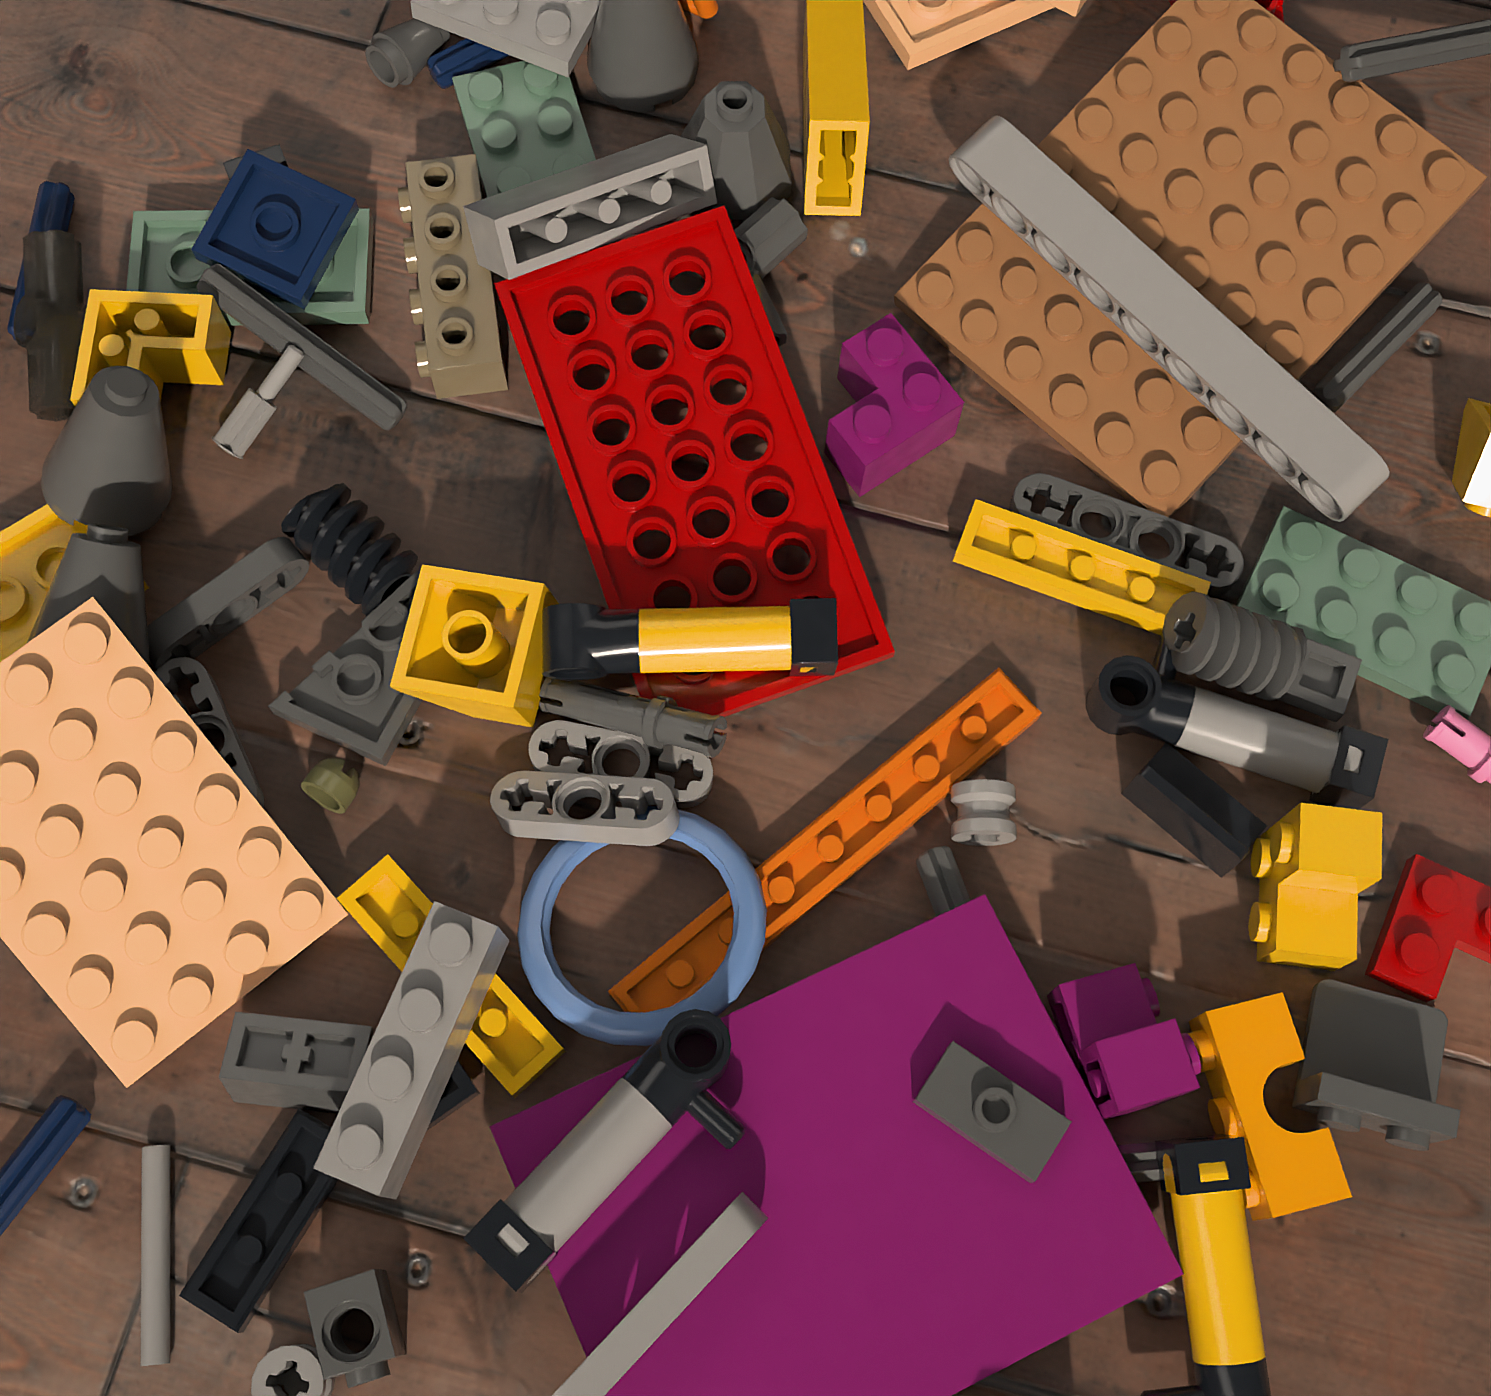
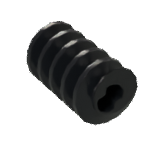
(348, 547)

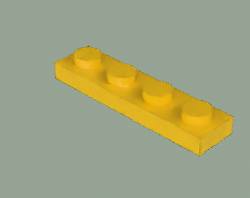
(1072, 567)
(505, 1031)

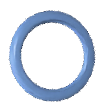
(642, 1027)

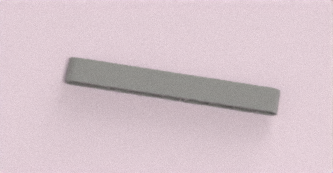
(1170, 320)

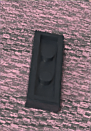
(263, 1227)

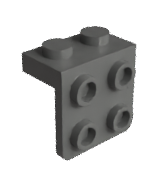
(1374, 1066)

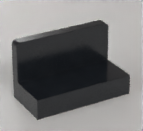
(1194, 810)

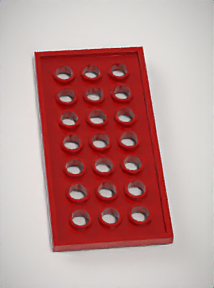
(768, 409)

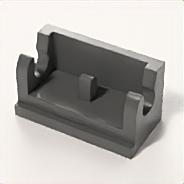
(292, 1061)

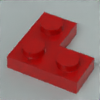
(1426, 920)

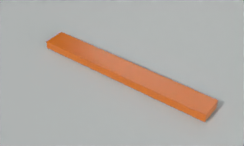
(840, 839)

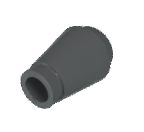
(403, 51)

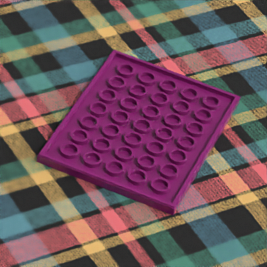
(887, 1236)

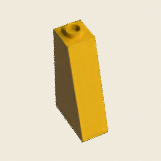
(834, 107)

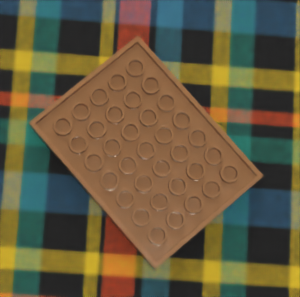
(1251, 182)

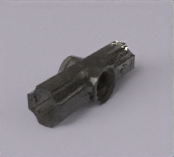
(51, 320)

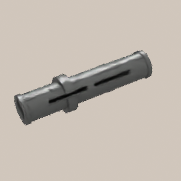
(655, 720)

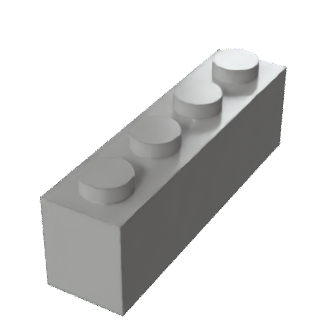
(590, 205)
(413, 1052)

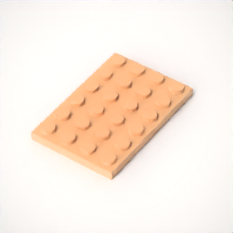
(134, 852)

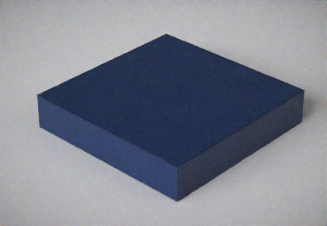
(276, 228)

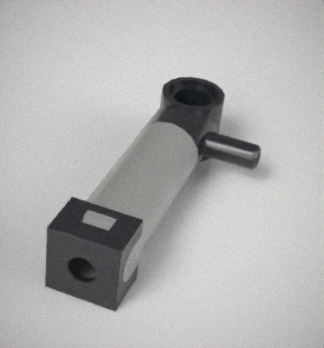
(1334, 766)
(588, 1164)

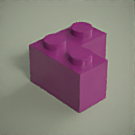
(899, 407)
(1119, 1045)

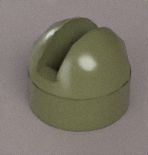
(331, 786)

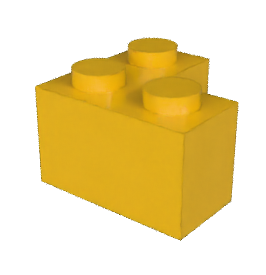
(155, 332)
(1311, 882)

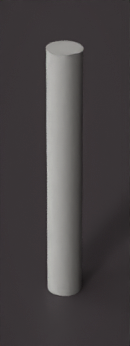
(155, 1255)

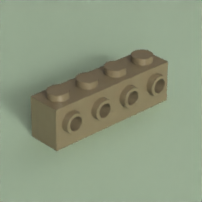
(454, 292)

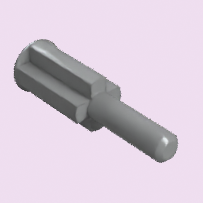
(256, 407)

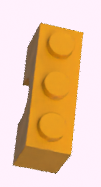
(1238, 1053)

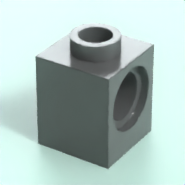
(329, 1308)

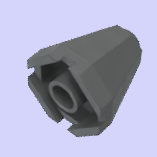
(744, 148)

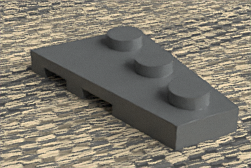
(350, 689)

